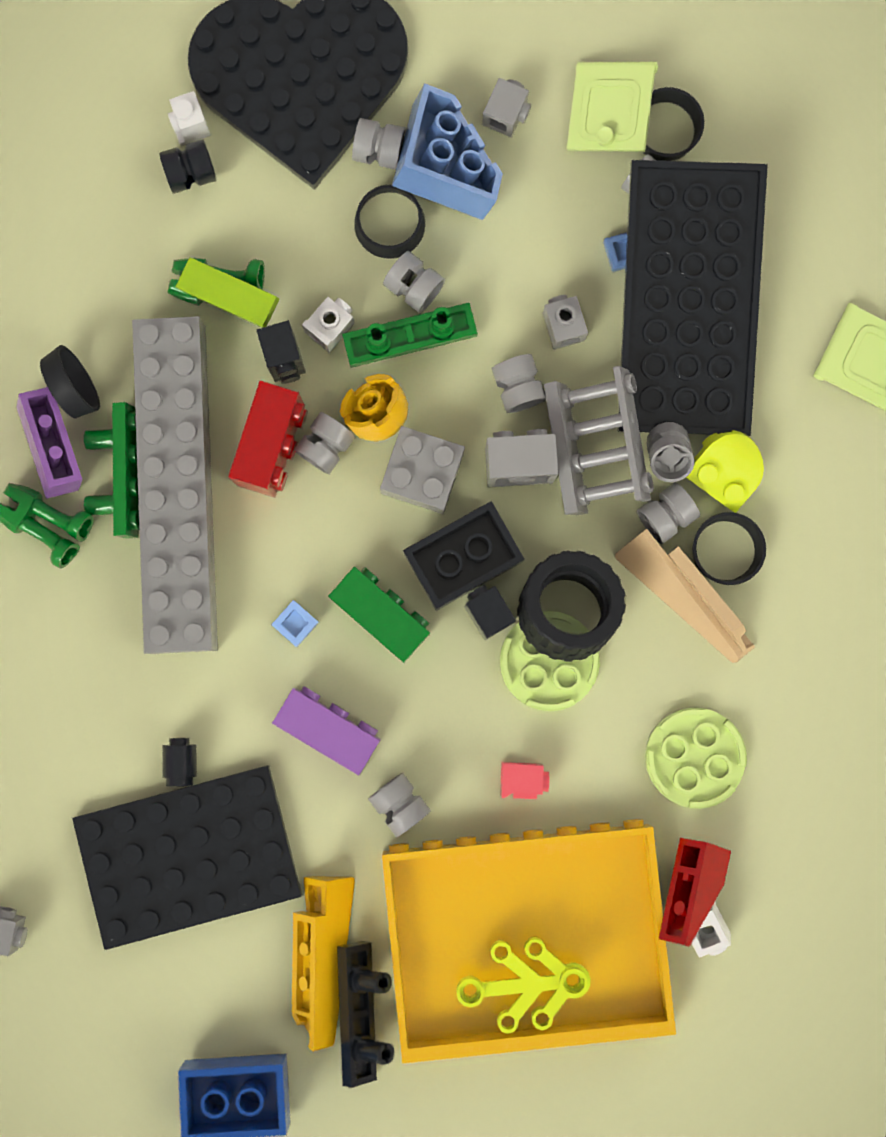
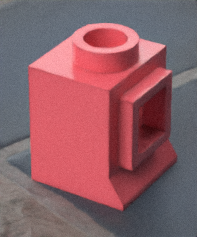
(523, 780)

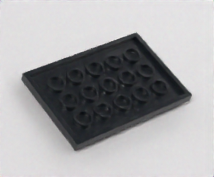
(187, 857)

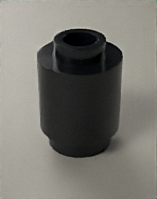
(179, 762)

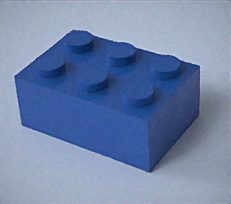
(234, 1096)

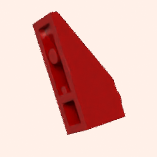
(693, 889)

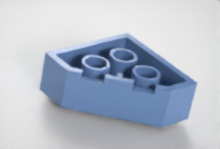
(446, 157)

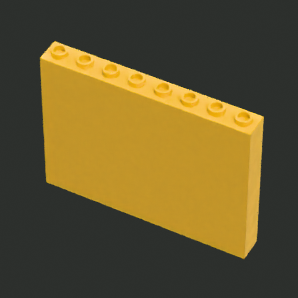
(578, 891)

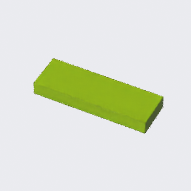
(227, 293)

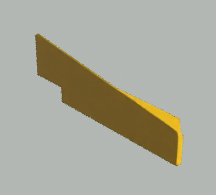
(315, 955)

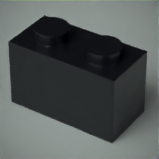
(281, 352)
(488, 611)

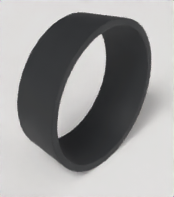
(691, 106)
(393, 251)
(69, 382)
(756, 535)

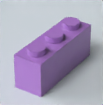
(48, 442)
(327, 729)

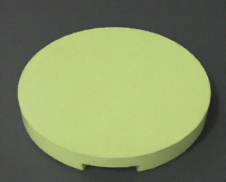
(544, 681)
(695, 757)

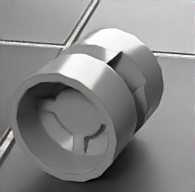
(378, 143)
(423, 288)
(519, 384)
(324, 443)
(670, 452)
(672, 510)
(399, 805)

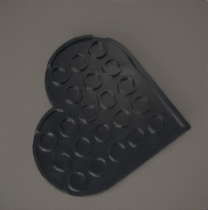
(298, 74)

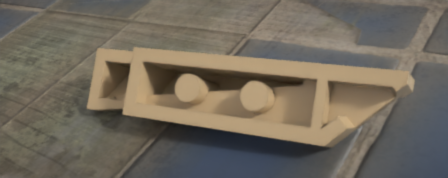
(686, 592)

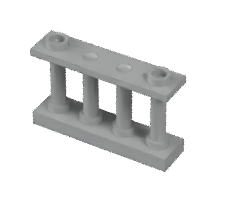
(572, 464)

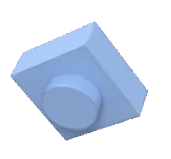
(295, 623)

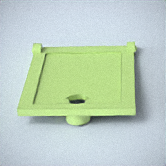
(611, 106)
(857, 356)

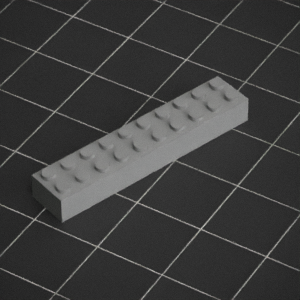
(174, 485)

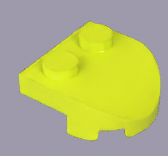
(728, 468)

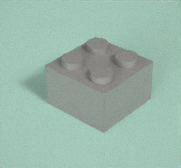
(521, 458)
(422, 470)

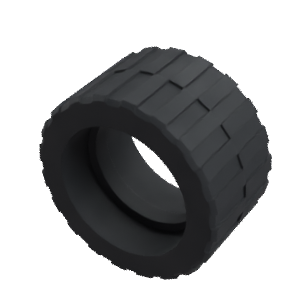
(593, 575)

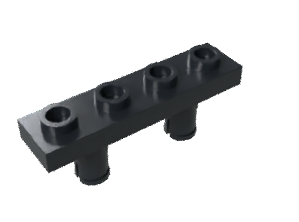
(356, 1007)

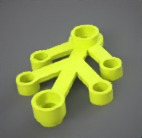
(528, 984)

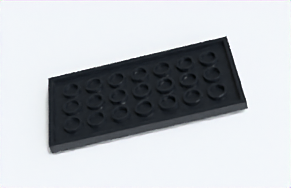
(693, 292)

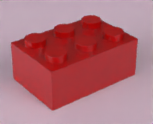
(268, 439)

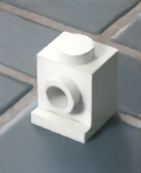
(188, 119)
(329, 334)
(714, 939)

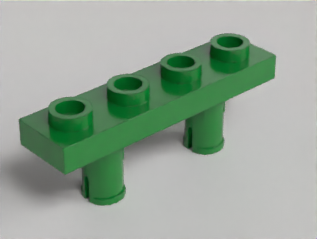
(410, 334)
(124, 500)

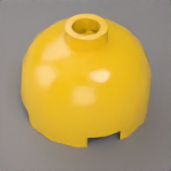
(375, 408)

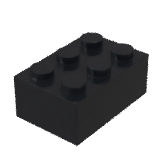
(463, 555)

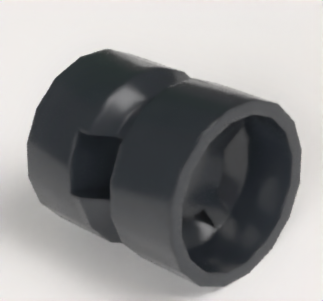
(187, 166)

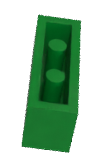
(380, 613)

